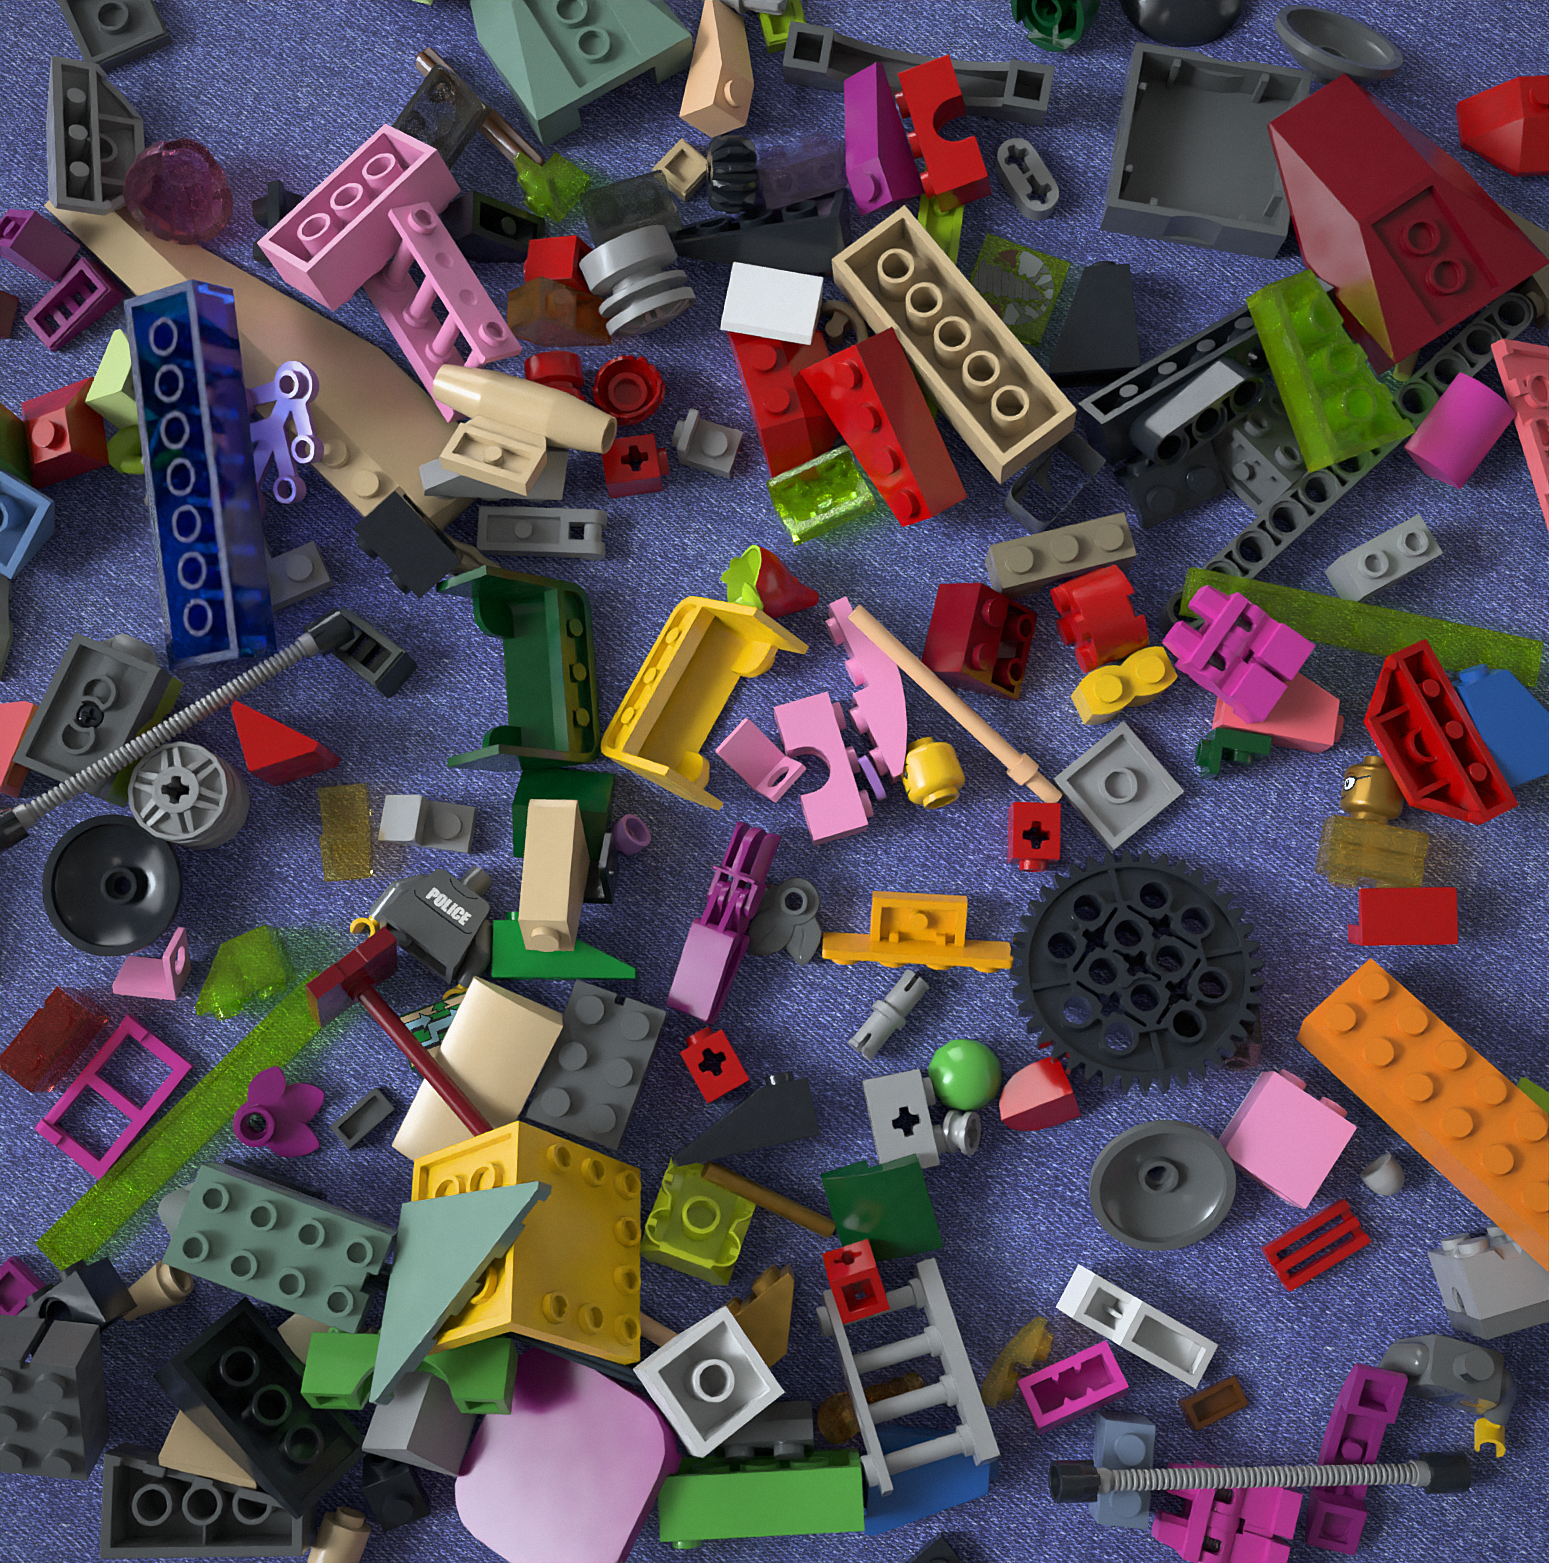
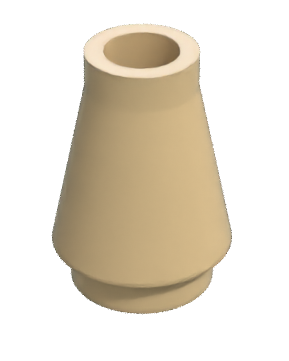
(159, 1289)

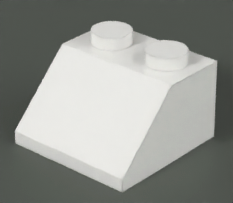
(708, 1382)

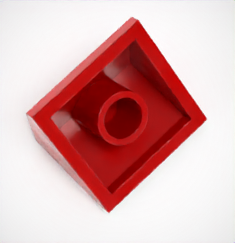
(277, 751)

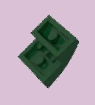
(884, 1206)

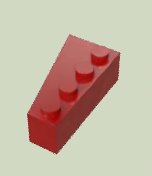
(888, 426)

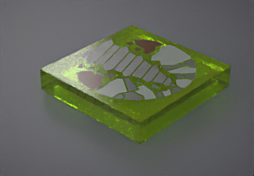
(1019, 285)

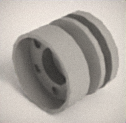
(634, 272)
(205, 816)

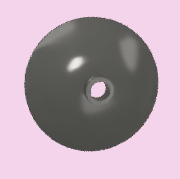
(1336, 45)
(1165, 1205)

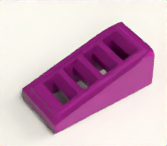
(84, 315)

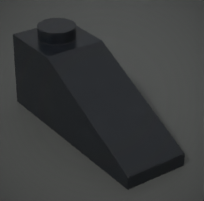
(760, 1120)

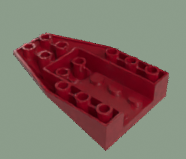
(1392, 222)

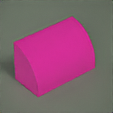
(1459, 431)
(1073, 1387)

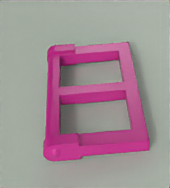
(49, 1127)

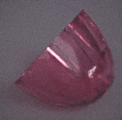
(178, 191)

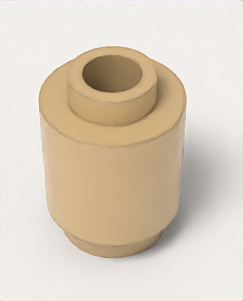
(340, 1537)

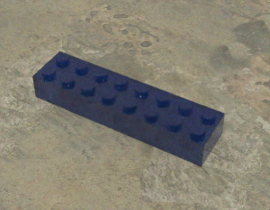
(200, 476)

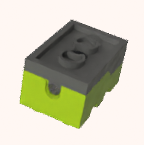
(95, 706)

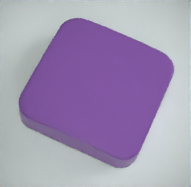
(872, 778)

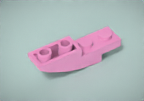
(881, 704)

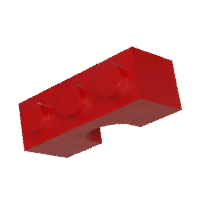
(954, 167)

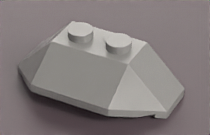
(89, 138)

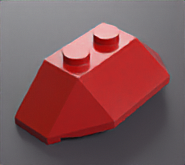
(1509, 125)
(782, 405)
(1433, 740)

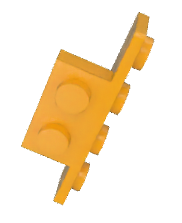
(917, 931)

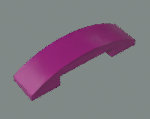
(1352, 1437)

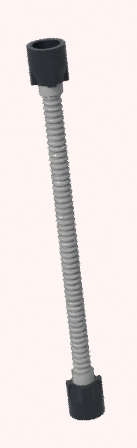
(321, 636)
(1081, 1481)

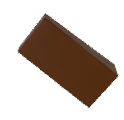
(1212, 1403)

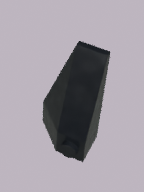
(788, 238)

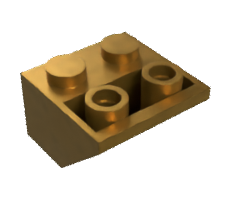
(767, 1312)

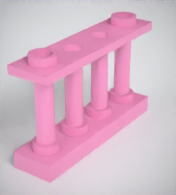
(450, 277)

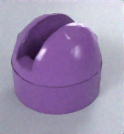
(630, 835)

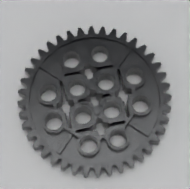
(1156, 1050)

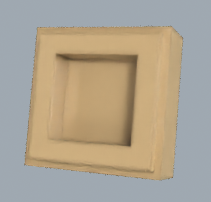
(683, 169)

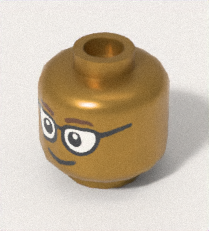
(1371, 792)

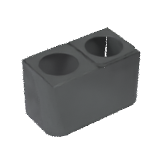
(1077, 450)

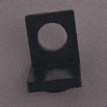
(603, 874)

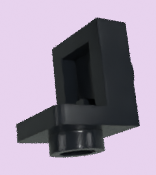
(393, 1491)

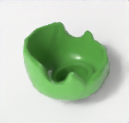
(965, 1074)

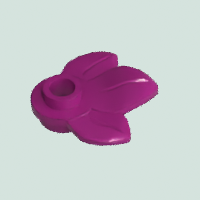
(286, 1114)

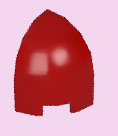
(1038, 1097)

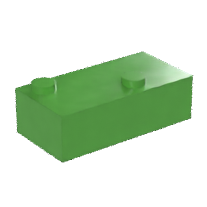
(761, 1497)

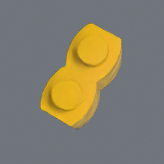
(1133, 684)

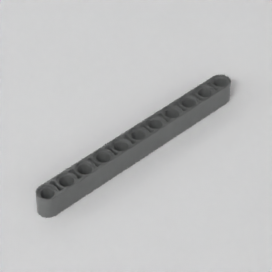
(1333, 482)

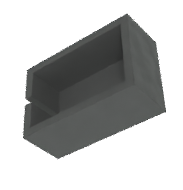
(598, 1065)
(56, 1403)

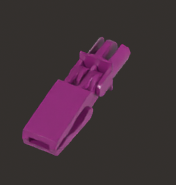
(719, 937)

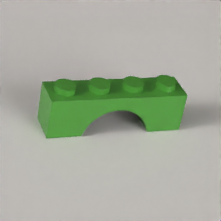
(343, 1366)

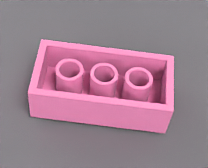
(344, 226)

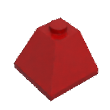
(63, 435)

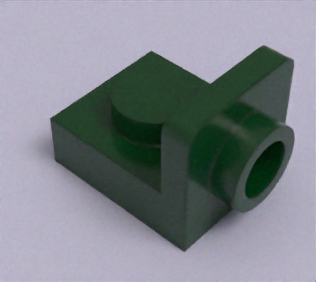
(1237, 746)

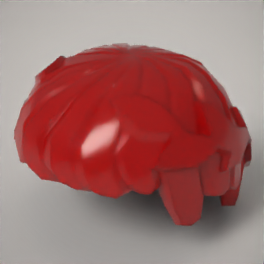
(629, 389)

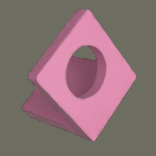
(759, 761)
(154, 976)

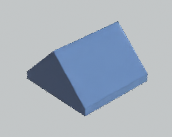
(25, 523)

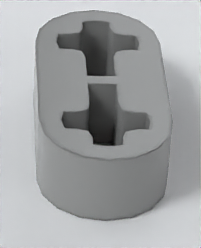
(1034, 174)

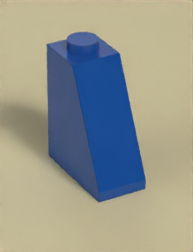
(1507, 720)
(923, 1488)

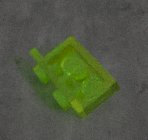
(820, 495)

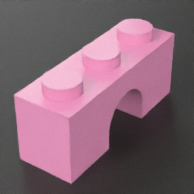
(814, 729)

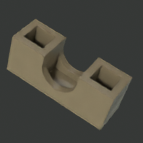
(1033, 561)

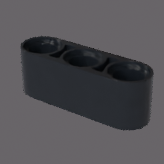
(1196, 411)

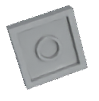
(1117, 786)

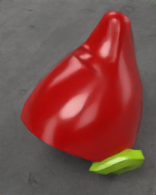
(766, 583)

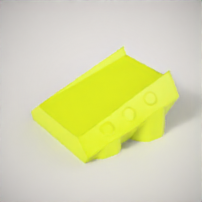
(696, 1226)

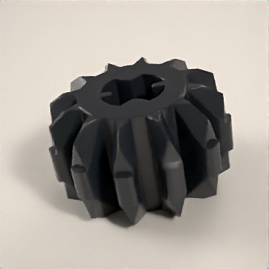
(731, 174)

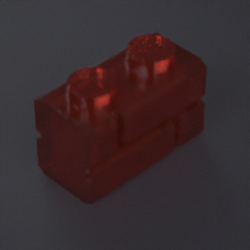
(53, 1039)

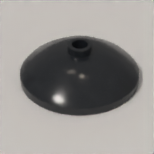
(1183, 21)
(86, 893)

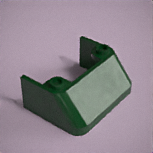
(546, 670)

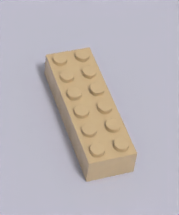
(954, 344)

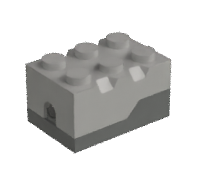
(1490, 1284)

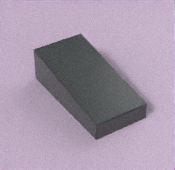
(362, 1118)

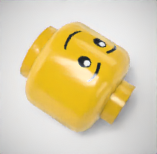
(932, 773)

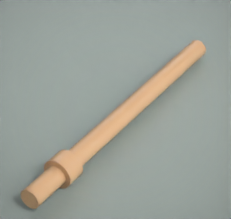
(1020, 767)

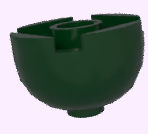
(1055, 22)

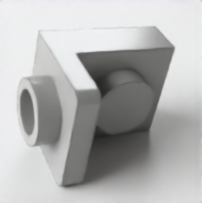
(706, 444)

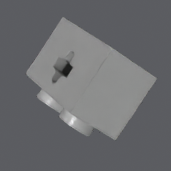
(1384, 561)
(884, 1098)

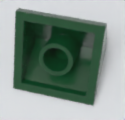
(591, 790)

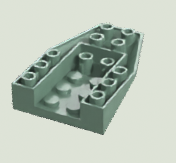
(576, 50)

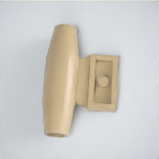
(514, 425)

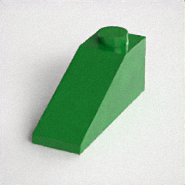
(585, 963)

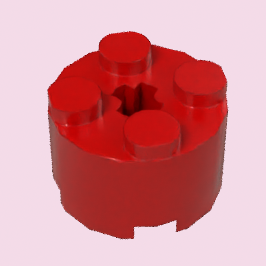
(1099, 618)

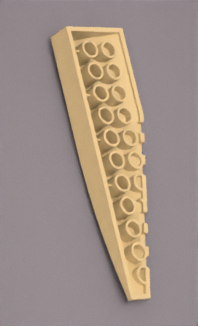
(367, 409)

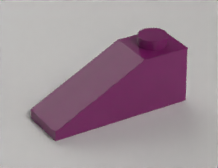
(876, 145)

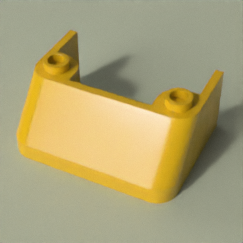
(685, 689)

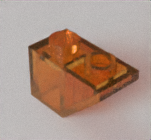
(556, 315)

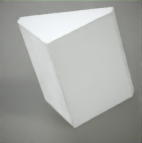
(772, 303)

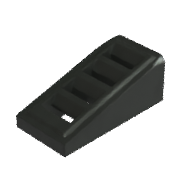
(390, 667)

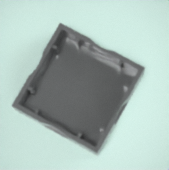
(1198, 152)

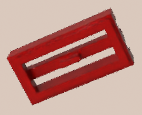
(1349, 1224)

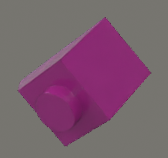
(36, 245)

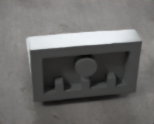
(1260, 454)

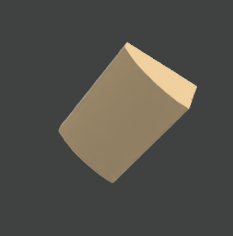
(492, 1056)

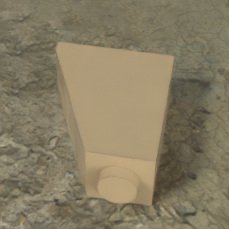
(553, 875)

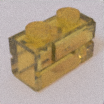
(1370, 854)

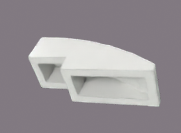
(1136, 1326)

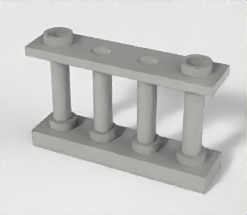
(955, 1388)

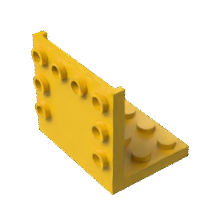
(574, 1263)

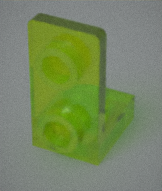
(550, 188)

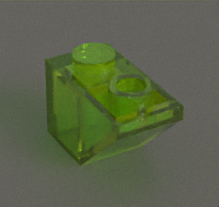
(244, 970)

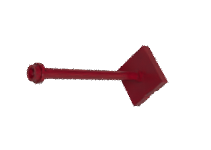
(355, 980)

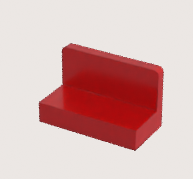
(1406, 916)

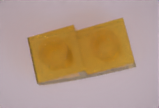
(1026, 1347)

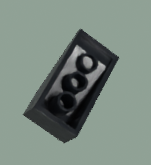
(248, 1399)

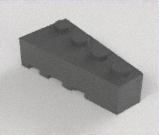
(186, 1515)

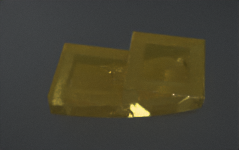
(346, 832)

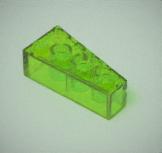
(1321, 374)

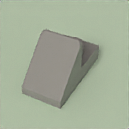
(427, 823)

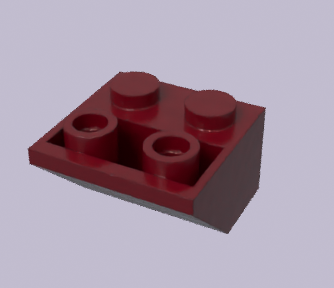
(979, 640)

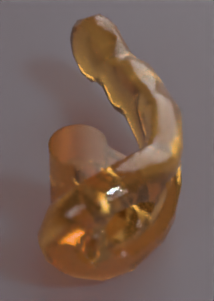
(837, 1415)

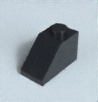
(491, 229)

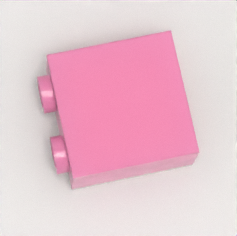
(1286, 1137)

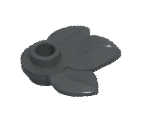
(781, 926)

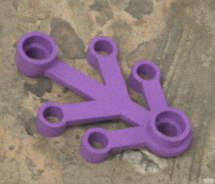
(273, 431)

